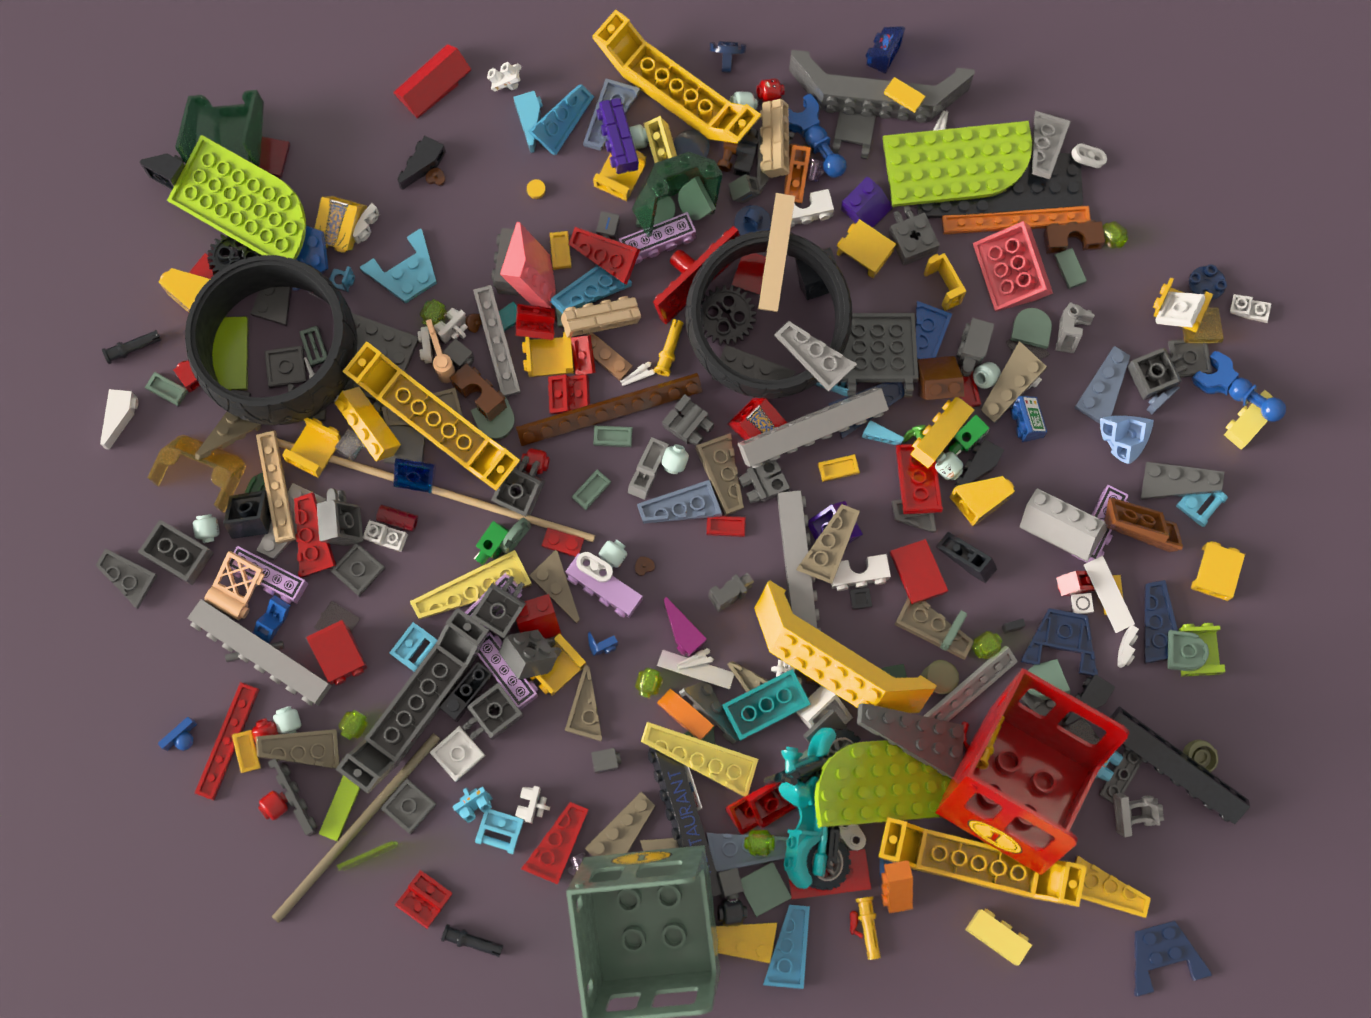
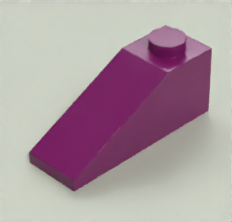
(685, 633)

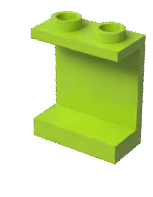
(1208, 634)

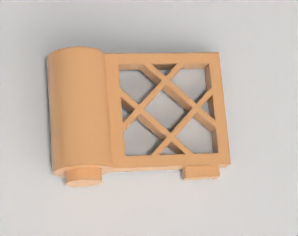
(442, 363)
(230, 600)

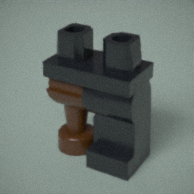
(745, 151)

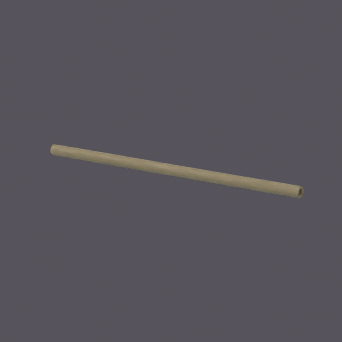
(355, 828)

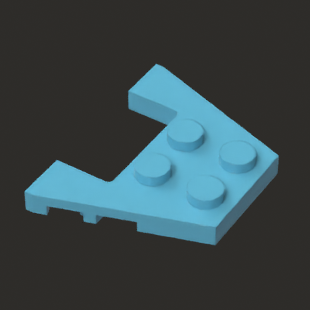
(408, 277)

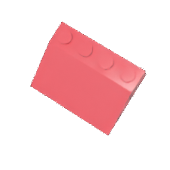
(1012, 267)
(529, 268)

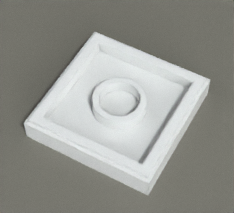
(1180, 309)
(457, 754)

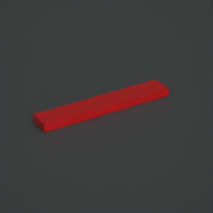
(224, 745)

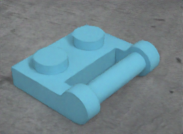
(1191, 503)
(410, 643)
(502, 824)

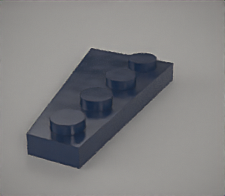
(1158, 621)

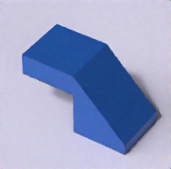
(272, 620)

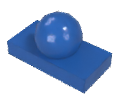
(179, 736)

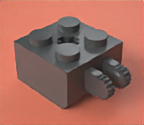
(917, 228)
(974, 345)
(1156, 362)
(530, 489)
(339, 520)
(497, 596)
(529, 654)
(482, 709)

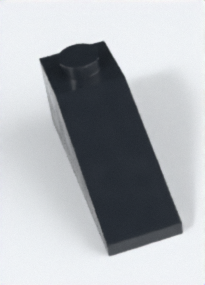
(967, 557)

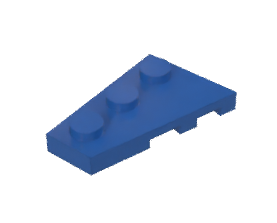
(930, 329)

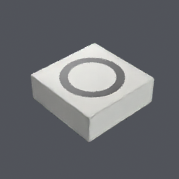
(1082, 603)

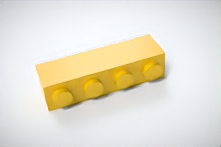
(367, 423)
(942, 431)

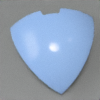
(1126, 435)

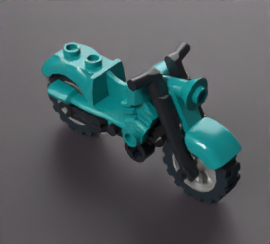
(812, 848)

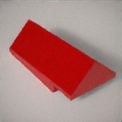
(433, 81)
(759, 808)

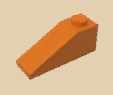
(798, 167)

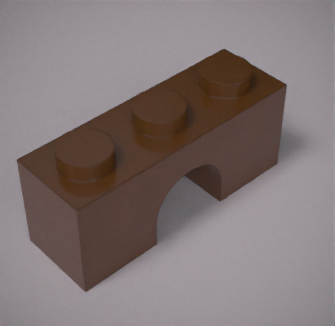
(1089, 234)
(469, 380)

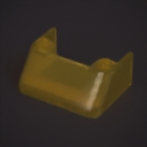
(226, 472)

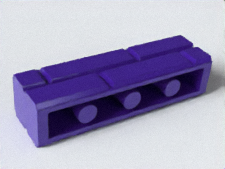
(618, 136)

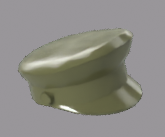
(943, 675)
(1202, 753)

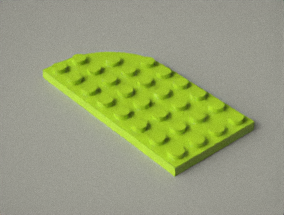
(956, 162)
(240, 200)
(876, 782)

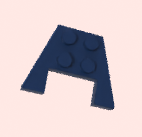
(1064, 632)
(1161, 947)

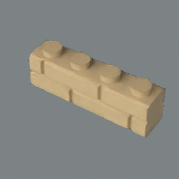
(775, 138)
(600, 317)

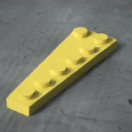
(470, 586)
(713, 761)

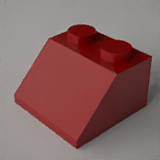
(539, 615)

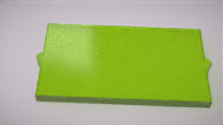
(367, 855)

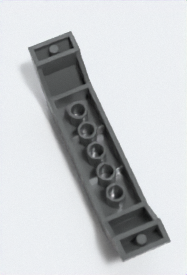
(867, 95)
(415, 703)

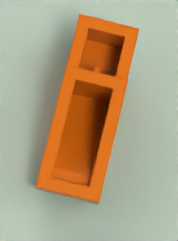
(685, 714)

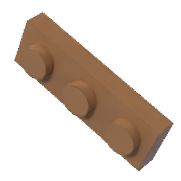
(609, 358)

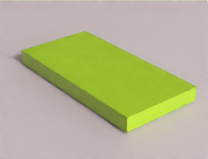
(231, 353)

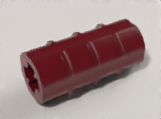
(397, 518)

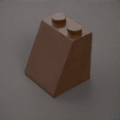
(939, 378)

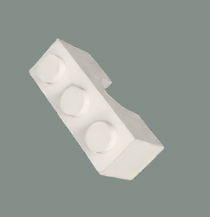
(820, 208)
(876, 572)

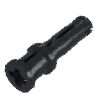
(123, 349)
(462, 939)

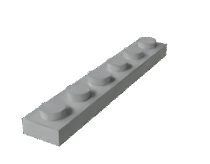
(496, 340)
(973, 685)

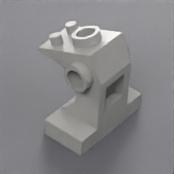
(1072, 316)
(1150, 812)

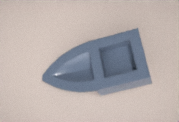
(1158, 401)

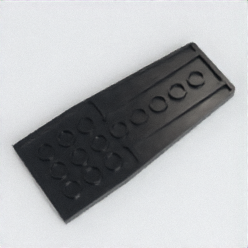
(1028, 193)

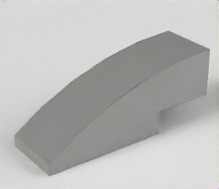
(647, 468)

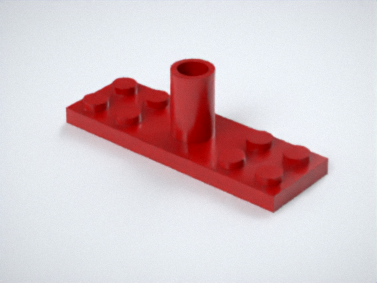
(674, 297)

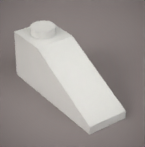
(118, 413)

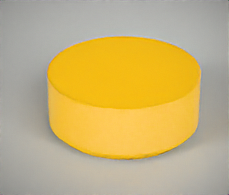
(536, 189)

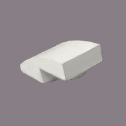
(362, 229)
(1250, 309)
(385, 536)
(1125, 651)

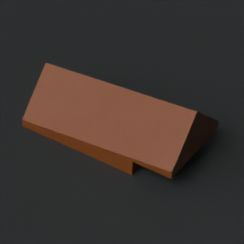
(1143, 525)

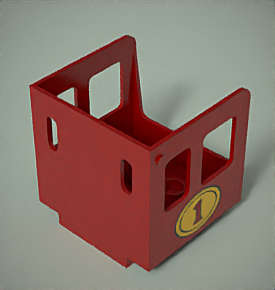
(1032, 778)

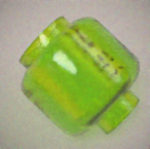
(1115, 235)
(433, 310)
(987, 645)
(648, 682)
(353, 724)
(759, 842)

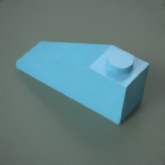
(529, 113)

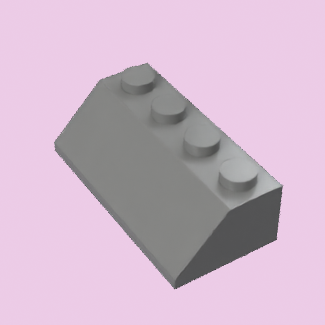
(1062, 525)

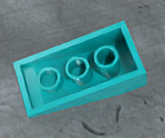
(766, 704)

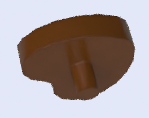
(435, 176)
(473, 322)
(644, 565)

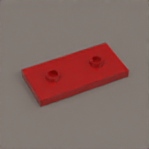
(917, 483)
(856, 880)

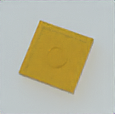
(1209, 329)

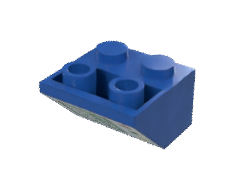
(1028, 418)

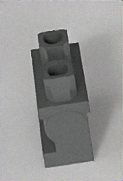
(687, 421)
(766, 481)
(731, 591)

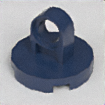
(727, 49)
(752, 219)

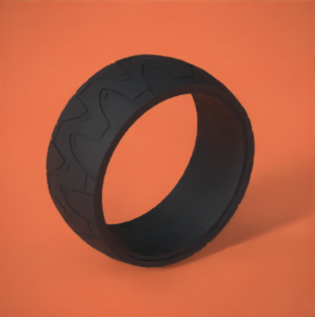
(754, 243)
(231, 287)

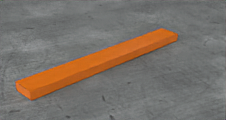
(1002, 220)

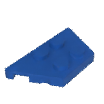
(314, 251)

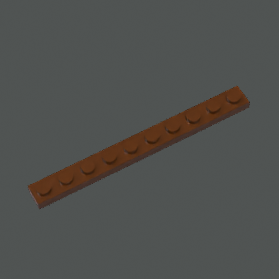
(609, 409)

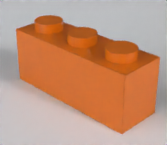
(897, 887)

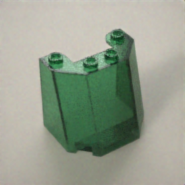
(230, 126)
(668, 178)

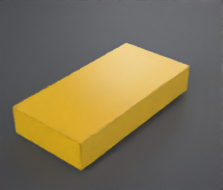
(904, 94)
(560, 250)
(838, 468)
(246, 751)

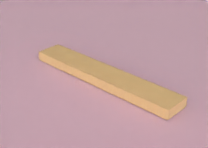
(776, 252)
(276, 487)

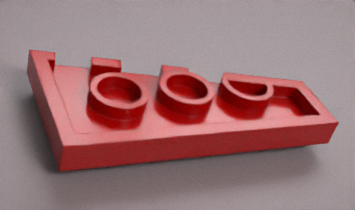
(607, 253)
(312, 554)
(556, 847)

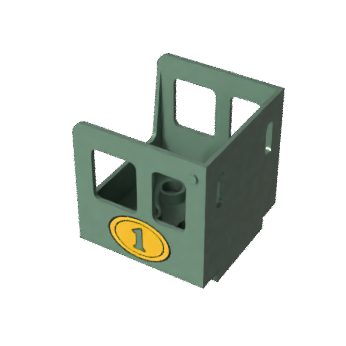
(644, 931)

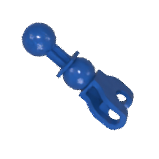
(816, 137)
(1240, 389)

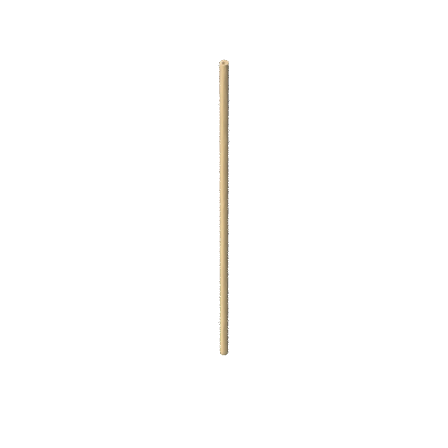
(455, 496)

